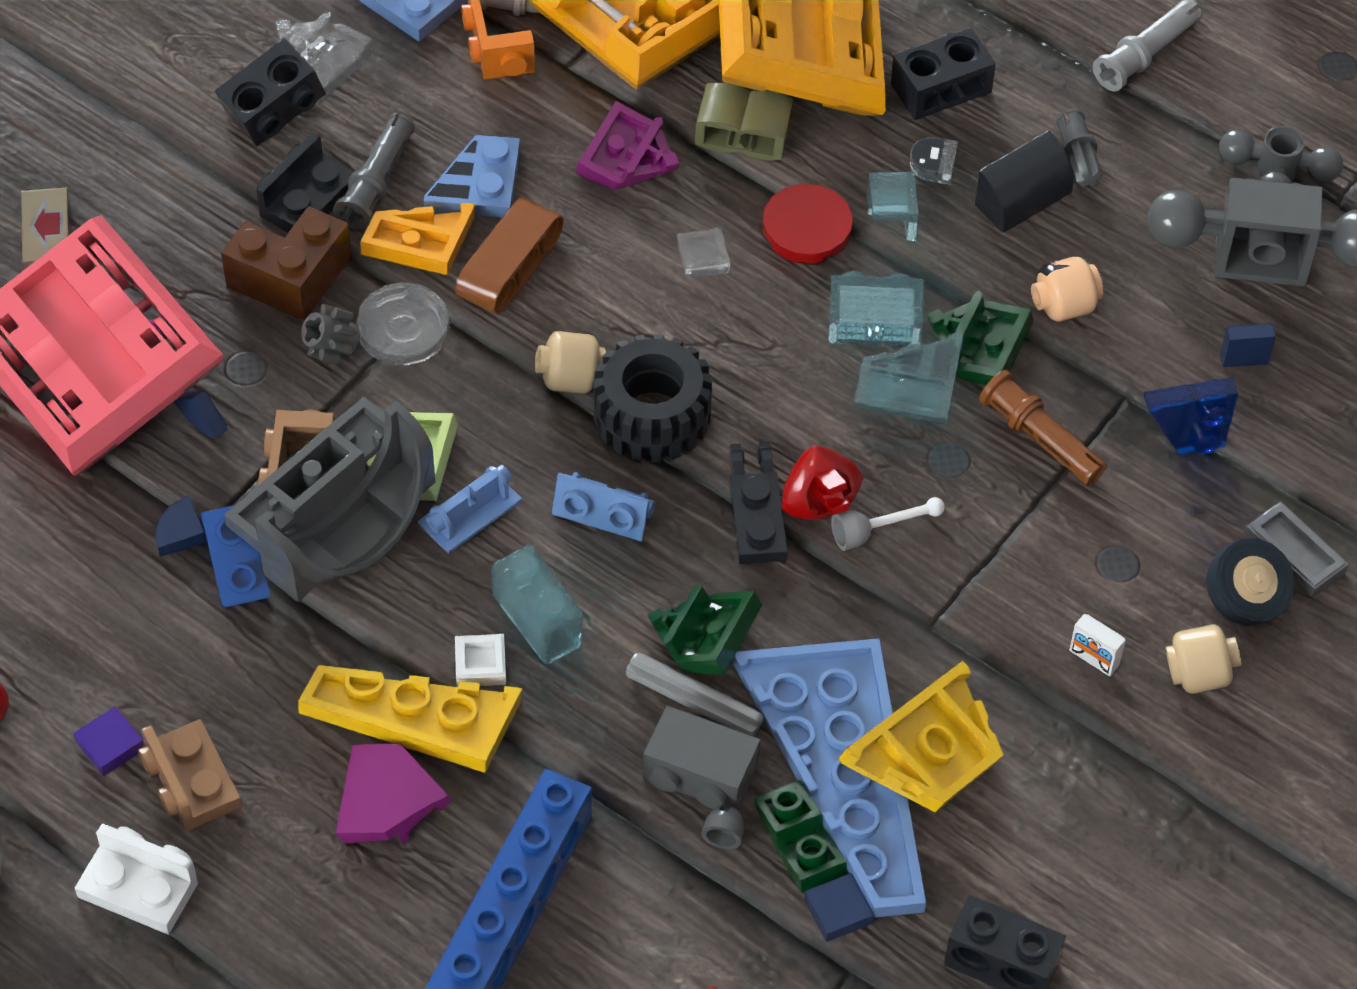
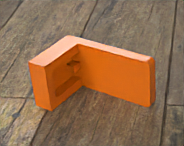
(498, 54)

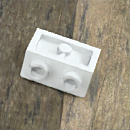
(138, 878)

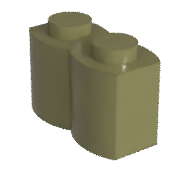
(743, 121)

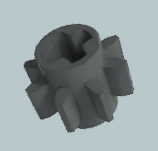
(330, 334)

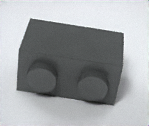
(700, 759)

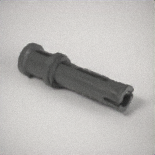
(369, 184)

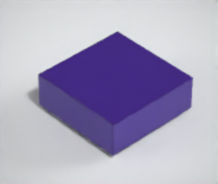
(108, 741)

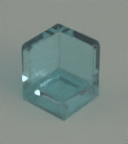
(894, 198)

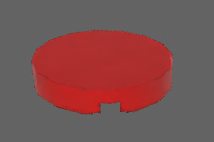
(807, 223)

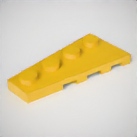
(437, 720)

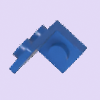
(234, 562)

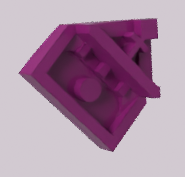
(627, 150)
(385, 794)

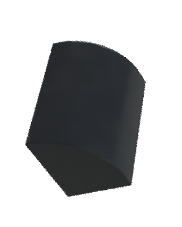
(1024, 182)

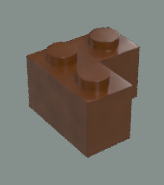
(289, 270)

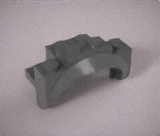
(328, 503)

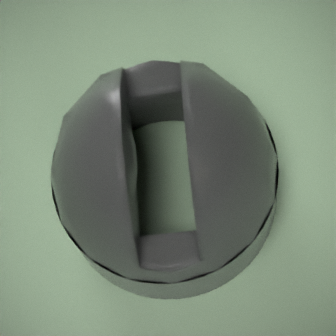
(724, 828)

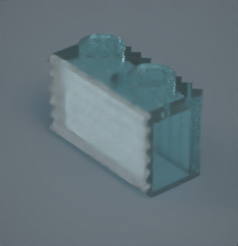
(875, 309)
(537, 604)

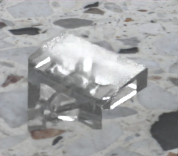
(328, 48)

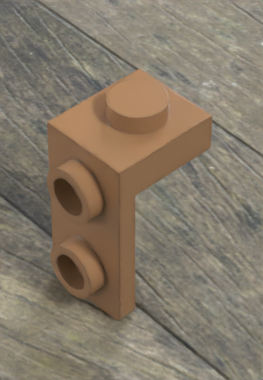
(290, 435)

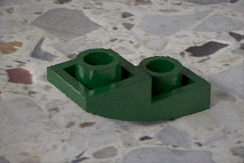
(799, 836)

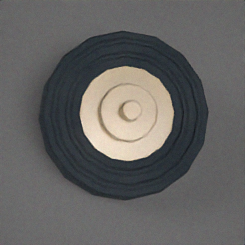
(1250, 582)

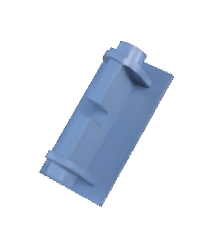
(602, 506)
(471, 509)

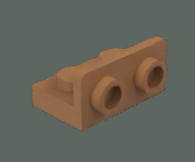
(191, 774)

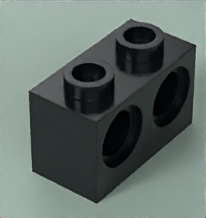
(942, 73)
(276, 85)
(1003, 947)

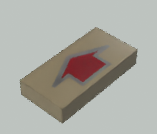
(43, 222)

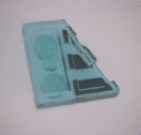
(911, 381)

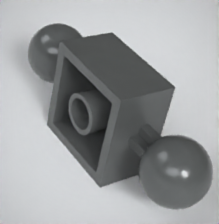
(1261, 233)

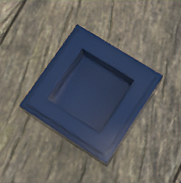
(1247, 345)
(839, 907)

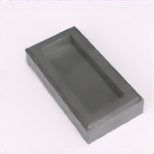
(1312, 559)

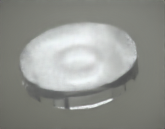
(403, 323)

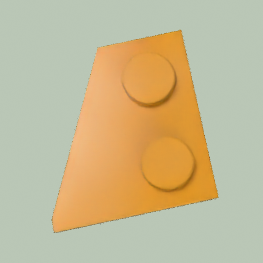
(418, 237)

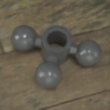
(1281, 155)

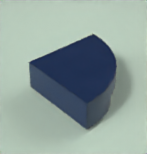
(201, 412)
(179, 528)

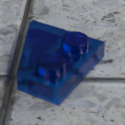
(1195, 414)

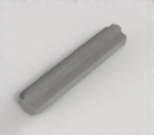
(694, 694)

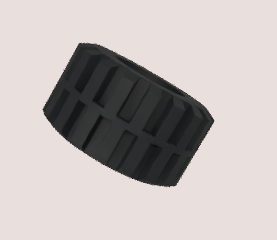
(652, 368)

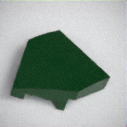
(990, 336)
(705, 629)

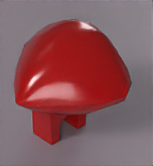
(820, 484)

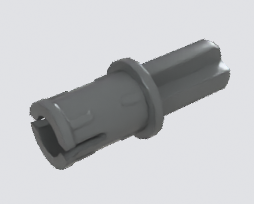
(1080, 147)

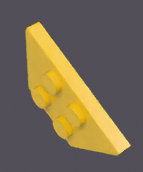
(929, 744)

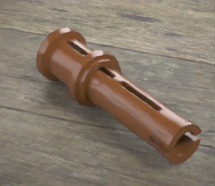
(1027, 415)

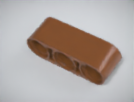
(509, 256)

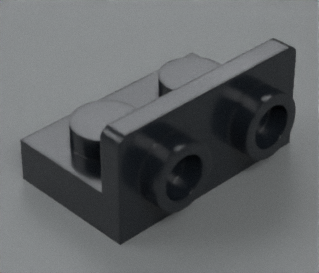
(302, 181)

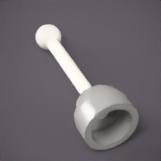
(854, 528)

